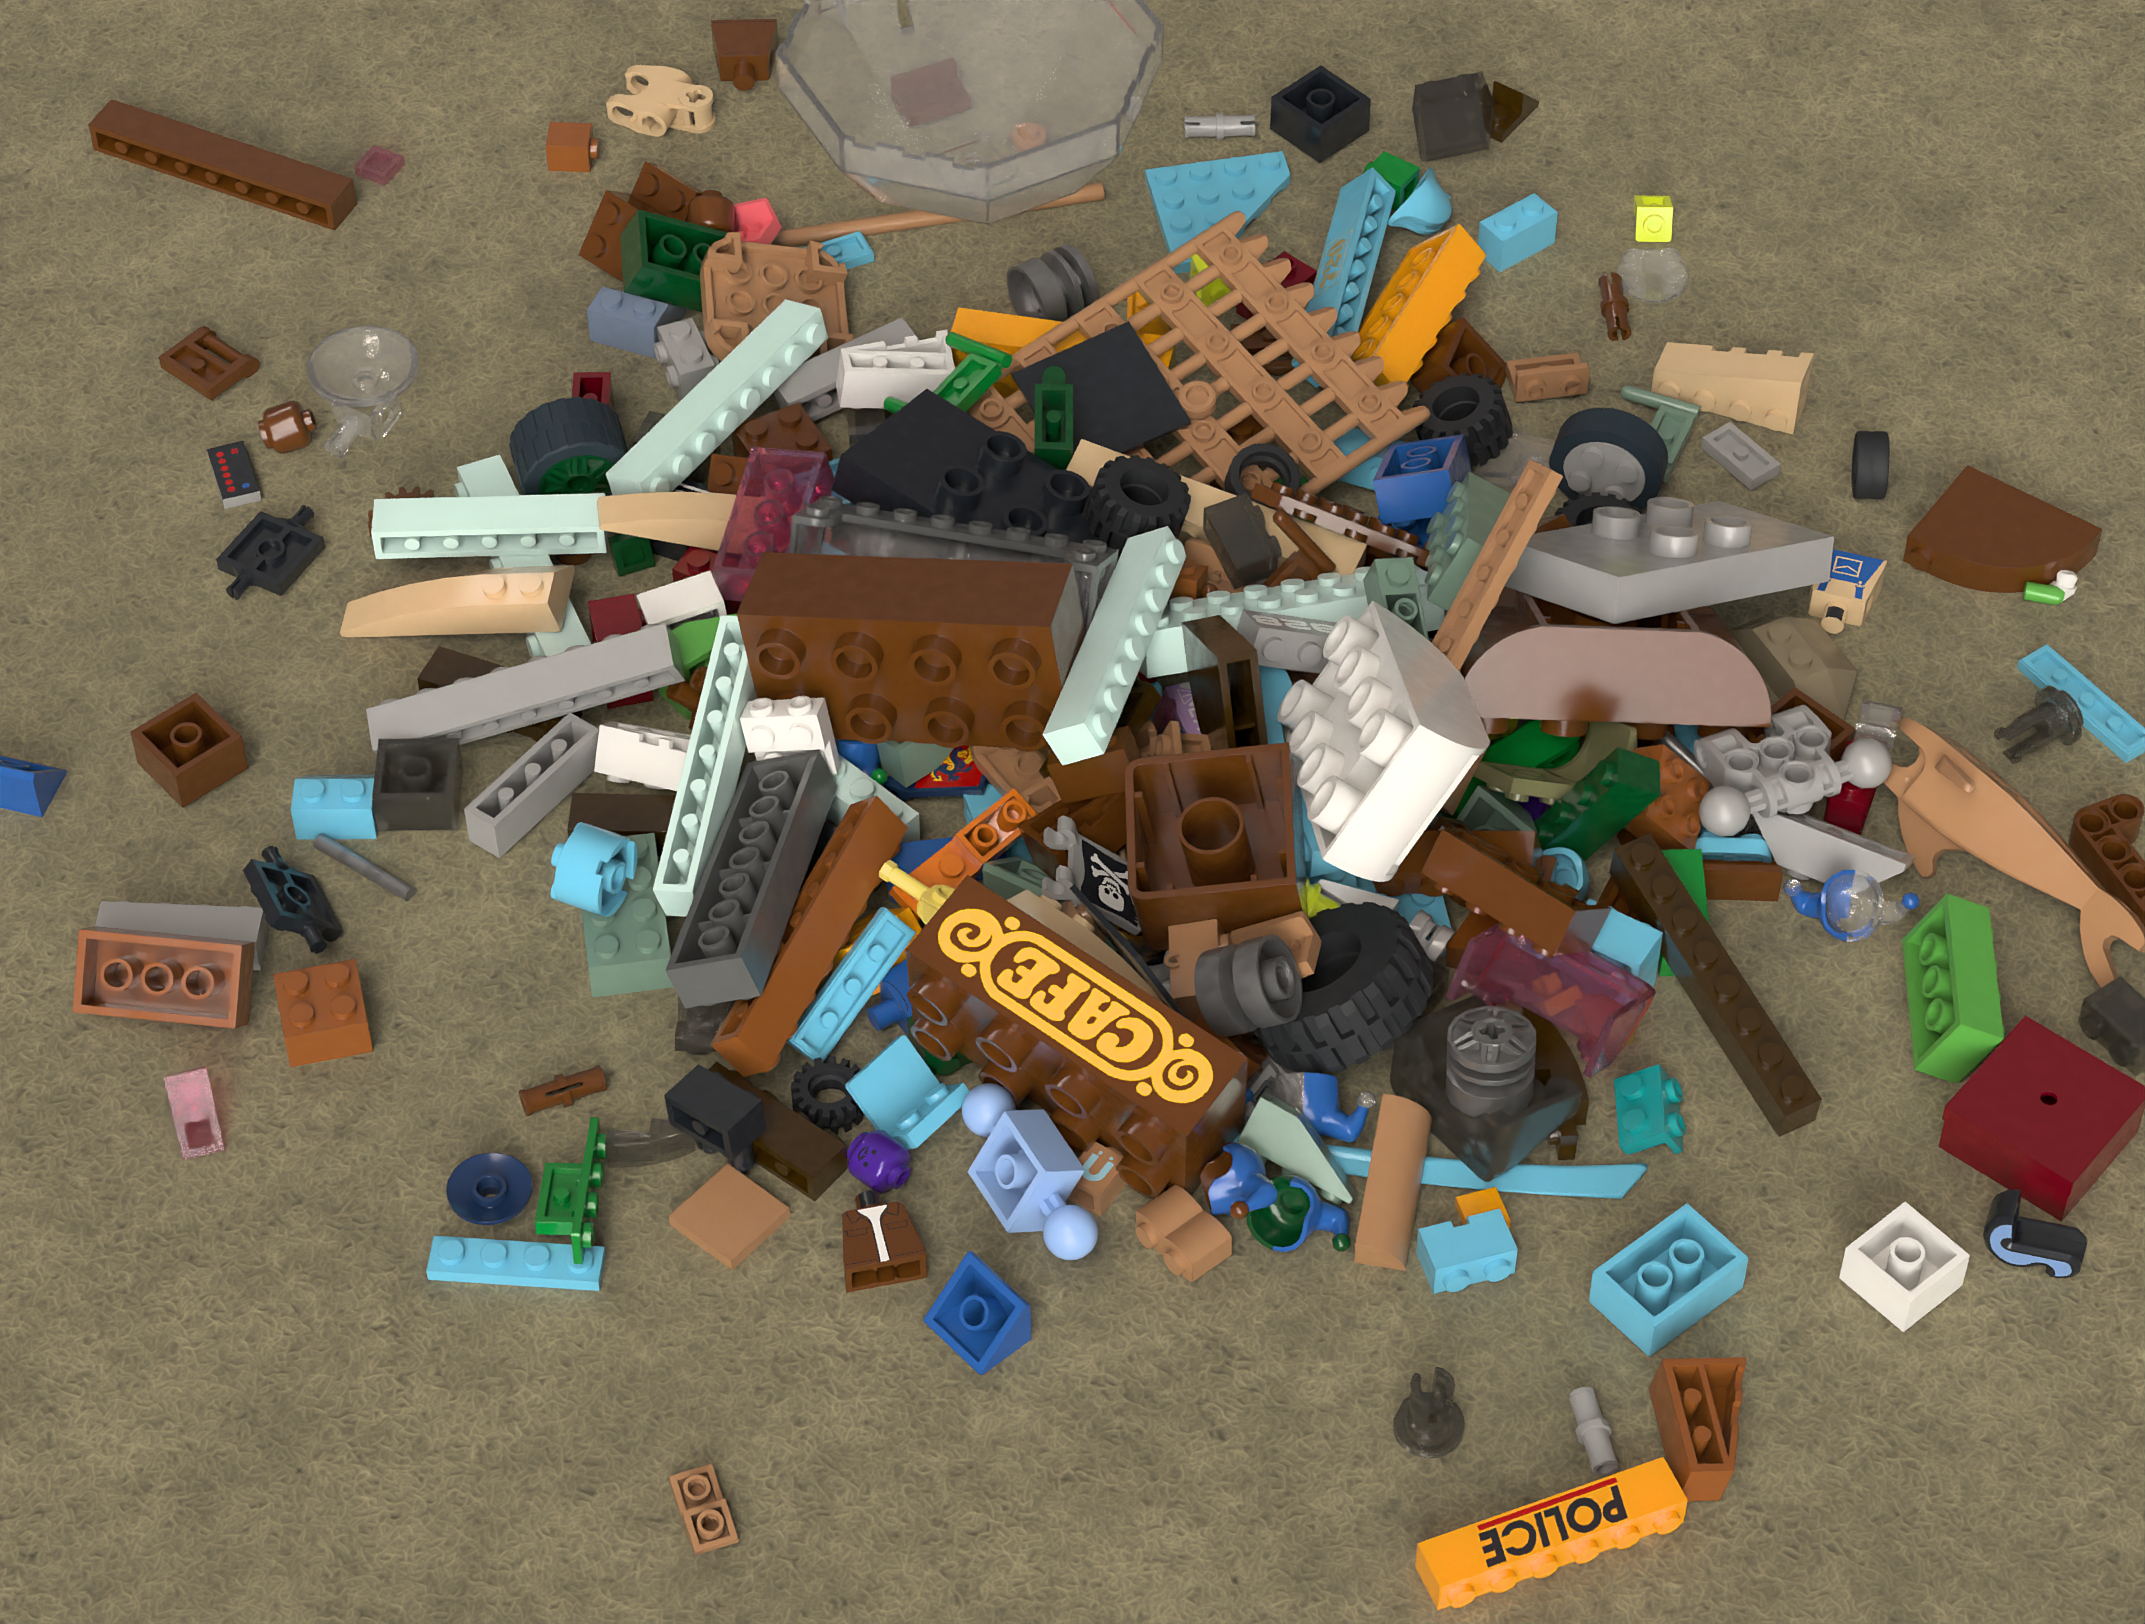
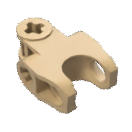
(663, 103)

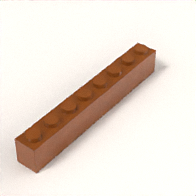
(814, 933)

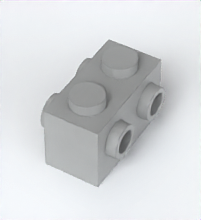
(684, 355)

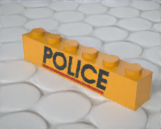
(1551, 1534)

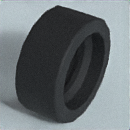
(1263, 455)

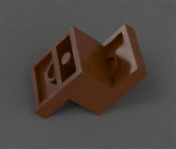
(654, 192)

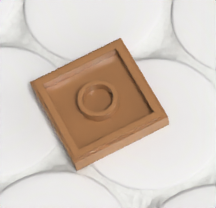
(729, 1216)

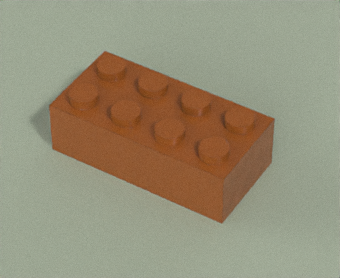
(163, 977)

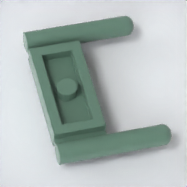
(1672, 421)

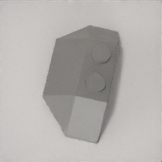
(1820, 849)

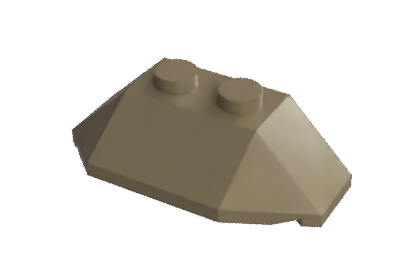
(1799, 655)

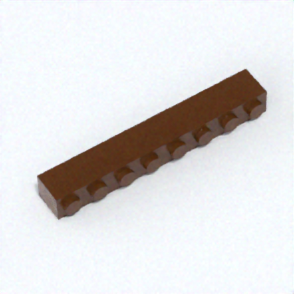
(223, 164)

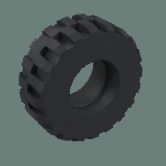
(1362, 994)

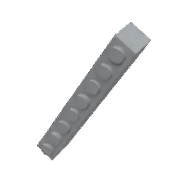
(534, 690)

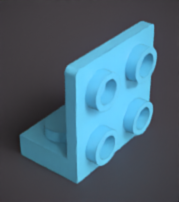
(904, 1095)

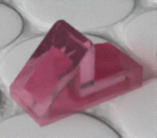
(194, 1112)

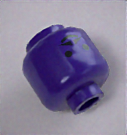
(879, 1161)

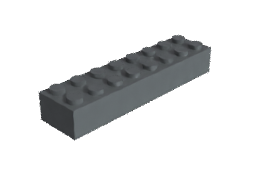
(752, 880)

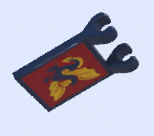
(952, 778)

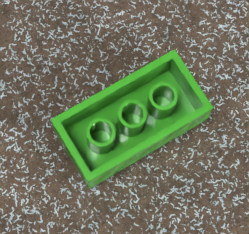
(1952, 989)

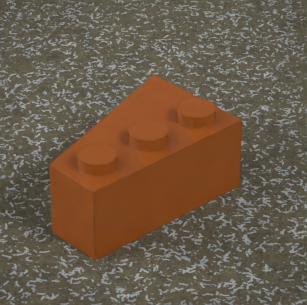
(1698, 1421)

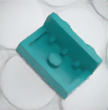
(1649, 1110)

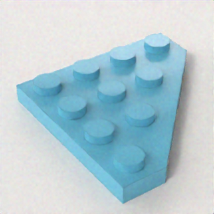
(1203, 193)

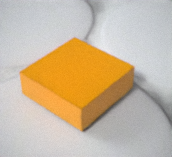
(1480, 1202)

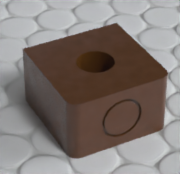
(1214, 839)

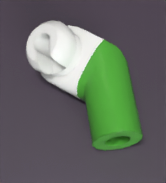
(2054, 592)

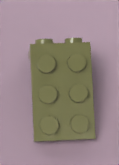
(1552, 784)

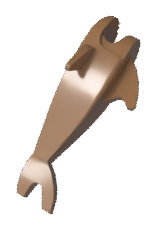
(1963, 805)

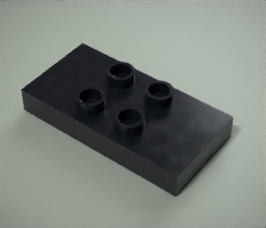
(956, 466)

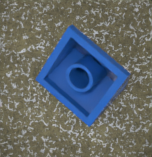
(28, 785)
(980, 1315)

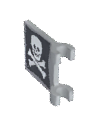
(1095, 873)

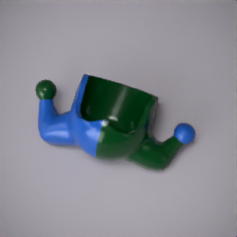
(1296, 1216)

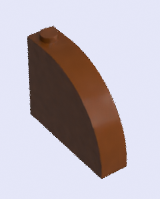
(1998, 537)

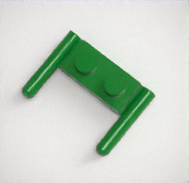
(969, 378)

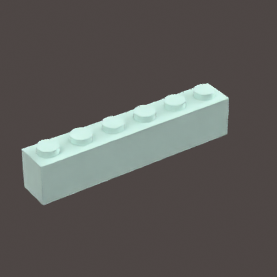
(487, 526)

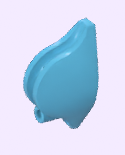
(1425, 208)

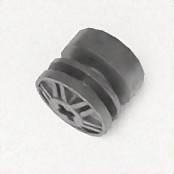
(1053, 285)
(1490, 1061)

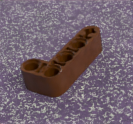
(2103, 842)

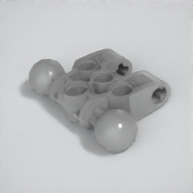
(1781, 771)

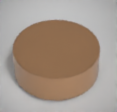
(1198, 399)

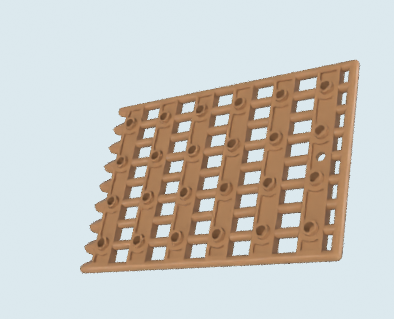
(1238, 371)

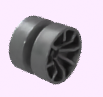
(1248, 985)

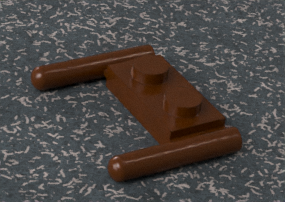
(1303, 564)

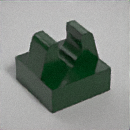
(630, 553)

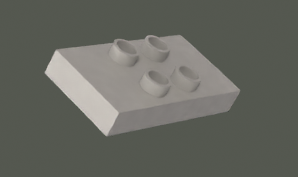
(1669, 559)

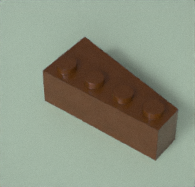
(1513, 894)

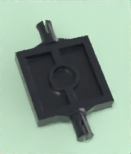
(270, 553)
(292, 900)

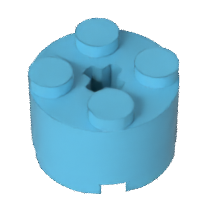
(593, 869)

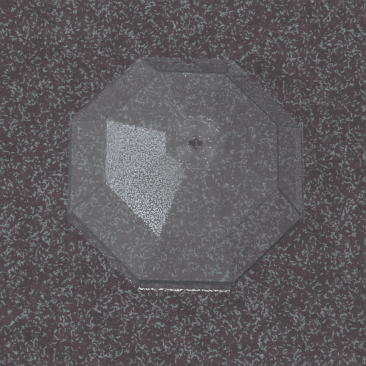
(1011, 85)

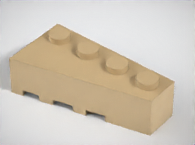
(1737, 384)

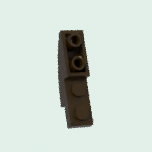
(1553, 1059)

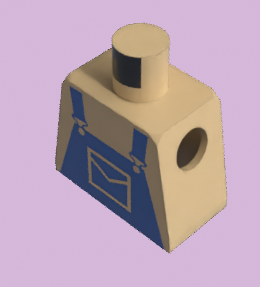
(1849, 593)

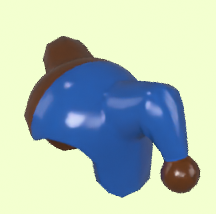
(1237, 1182)

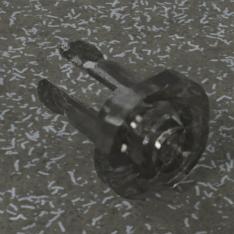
(2053, 717)
(1413, 1417)

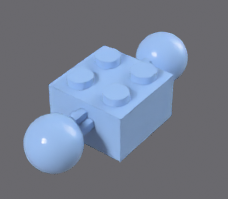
(1027, 1172)

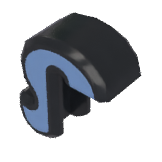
(2032, 1241)

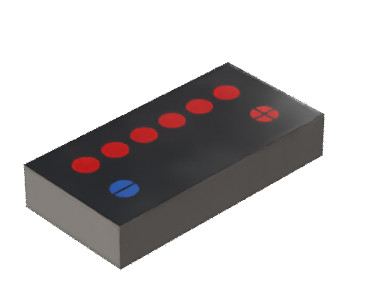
(233, 474)

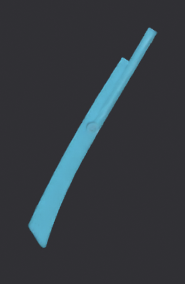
(1559, 1180)

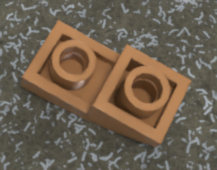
(703, 1509)

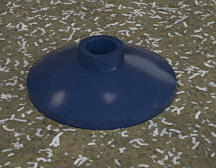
(484, 1176)

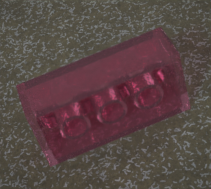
(770, 492)

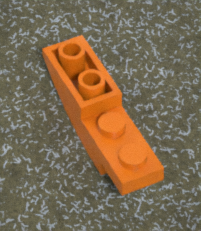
(971, 847)

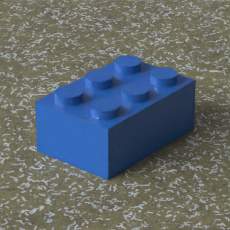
(1418, 478)

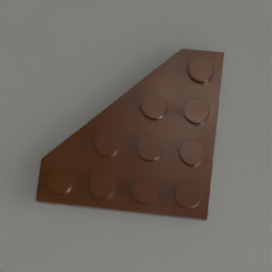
(1342, 520)

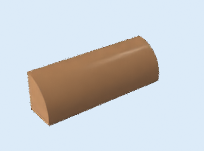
(1393, 1183)

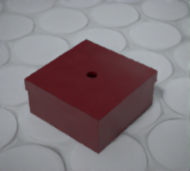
(2043, 1117)

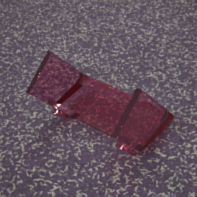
(1570, 990)

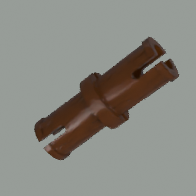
(1614, 306)
(590, 1081)

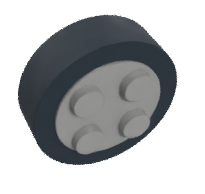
(1609, 454)

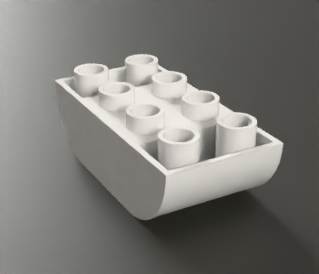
(1379, 741)

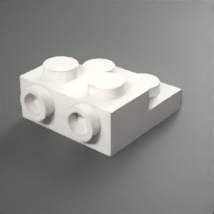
(789, 728)

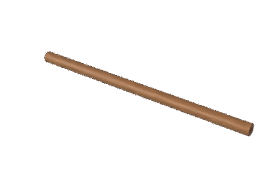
(906, 221)

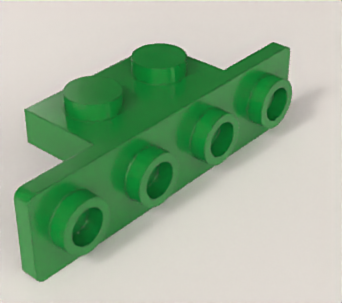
(569, 1195)

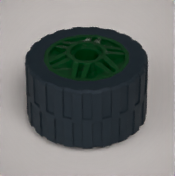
(567, 447)

